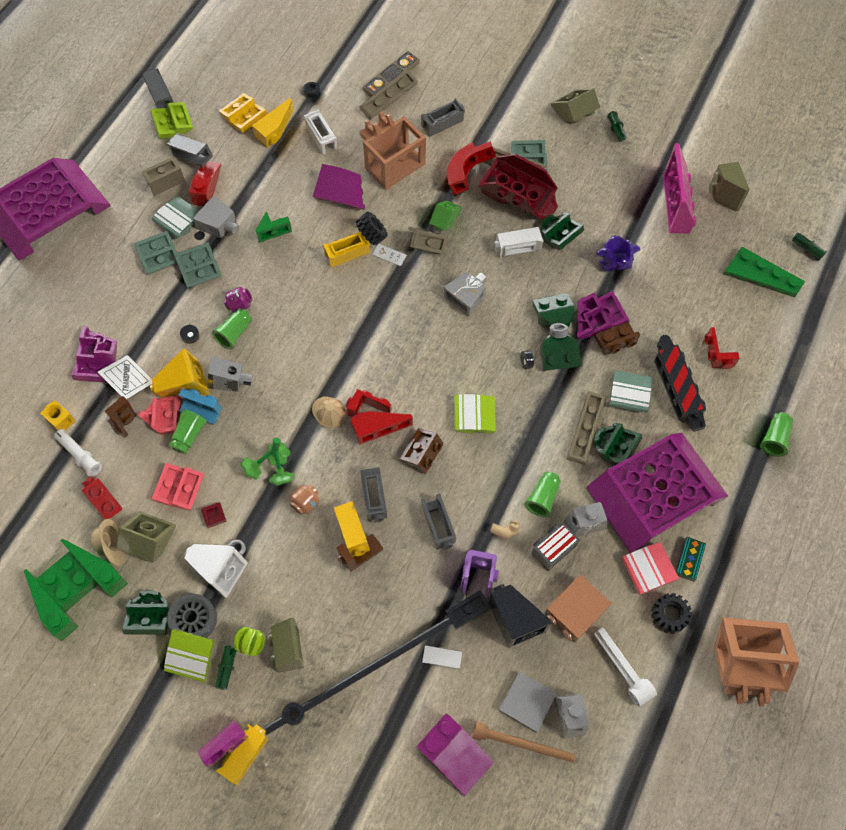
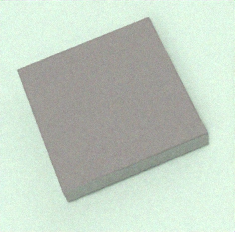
(527, 702)

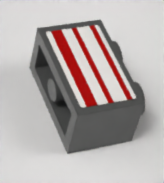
(555, 546)

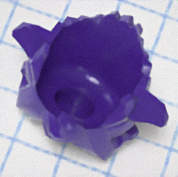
(617, 254)

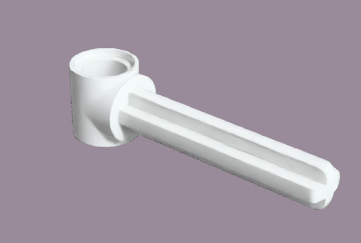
(640, 689)

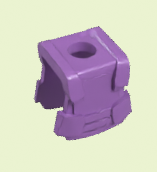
(475, 560)

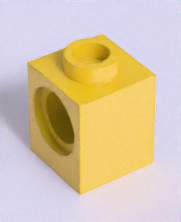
(63, 421)

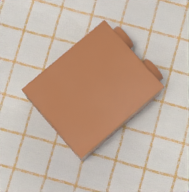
(577, 608)

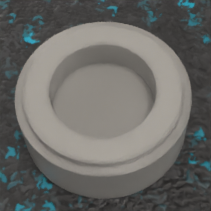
(558, 330)

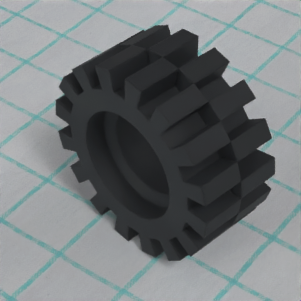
(371, 228)
(679, 604)

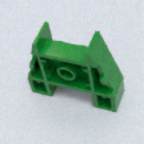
(67, 584)

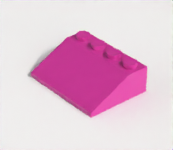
(678, 194)

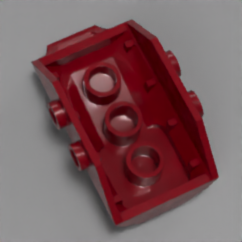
(522, 184)

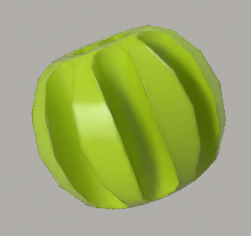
(249, 641)

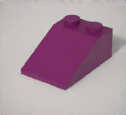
(455, 754)

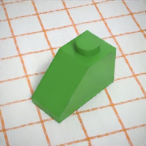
(445, 215)

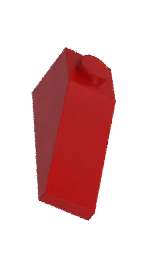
(204, 183)
(374, 425)

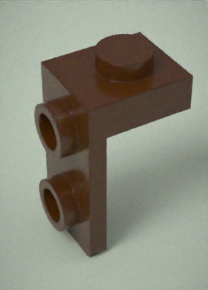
(353, 562)

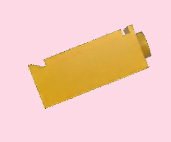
(346, 249)
(352, 529)
(241, 758)

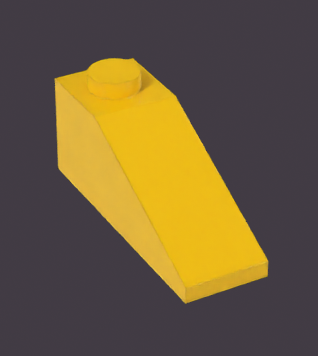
(271, 127)

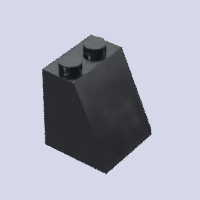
(516, 615)

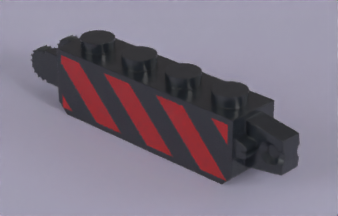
(680, 384)

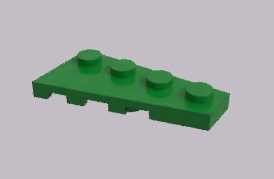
(754, 268)

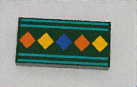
(690, 559)

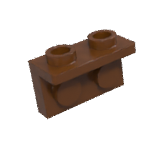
(616, 338)
(119, 415)
(422, 450)

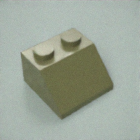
(576, 105)
(729, 185)
(145, 536)
(286, 645)

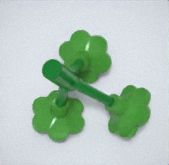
(278, 456)

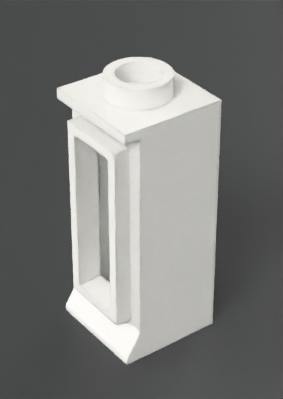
(311, 120)
(518, 242)

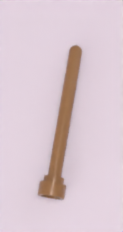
(483, 732)

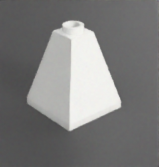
(217, 565)

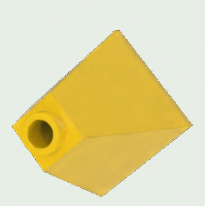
(181, 372)

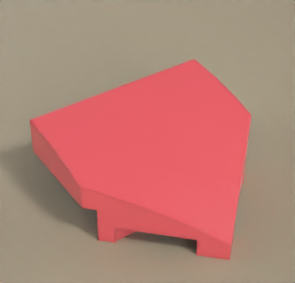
(163, 414)

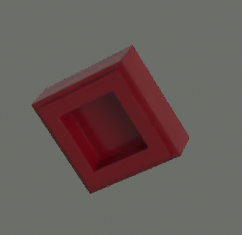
(213, 515)

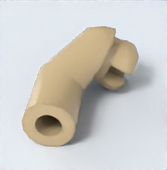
(507, 531)

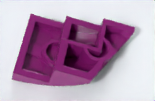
(339, 187)
(599, 314)
(93, 355)
(225, 741)

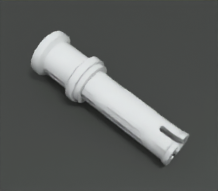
(82, 458)

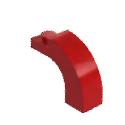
(464, 161)

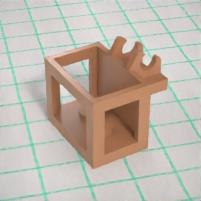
(388, 149)
(752, 660)

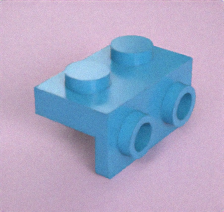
(201, 405)

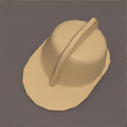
(105, 541)

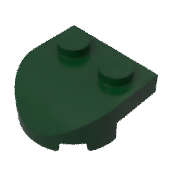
(560, 230)
(554, 310)
(560, 353)
(616, 443)
(146, 614)

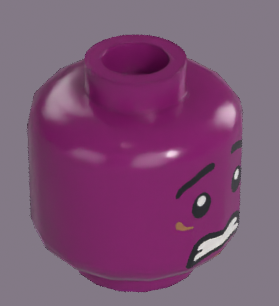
(237, 299)

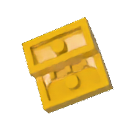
(242, 113)

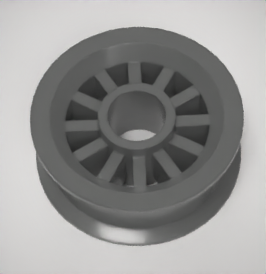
(184, 602)

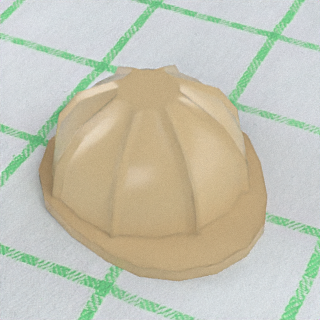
(329, 412)

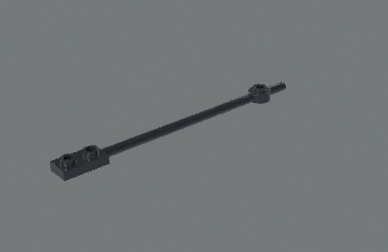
(456, 615)

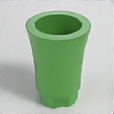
(232, 328)
(186, 431)
(778, 435)
(543, 495)

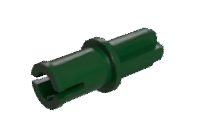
(617, 125)
(809, 246)
(225, 668)

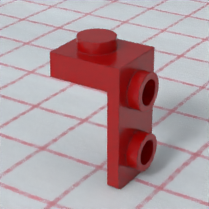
(719, 360)
(354, 403)
(100, 497)

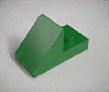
(268, 230)

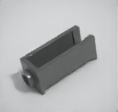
(157, 88)
(443, 117)
(190, 150)
(438, 504)
(379, 513)

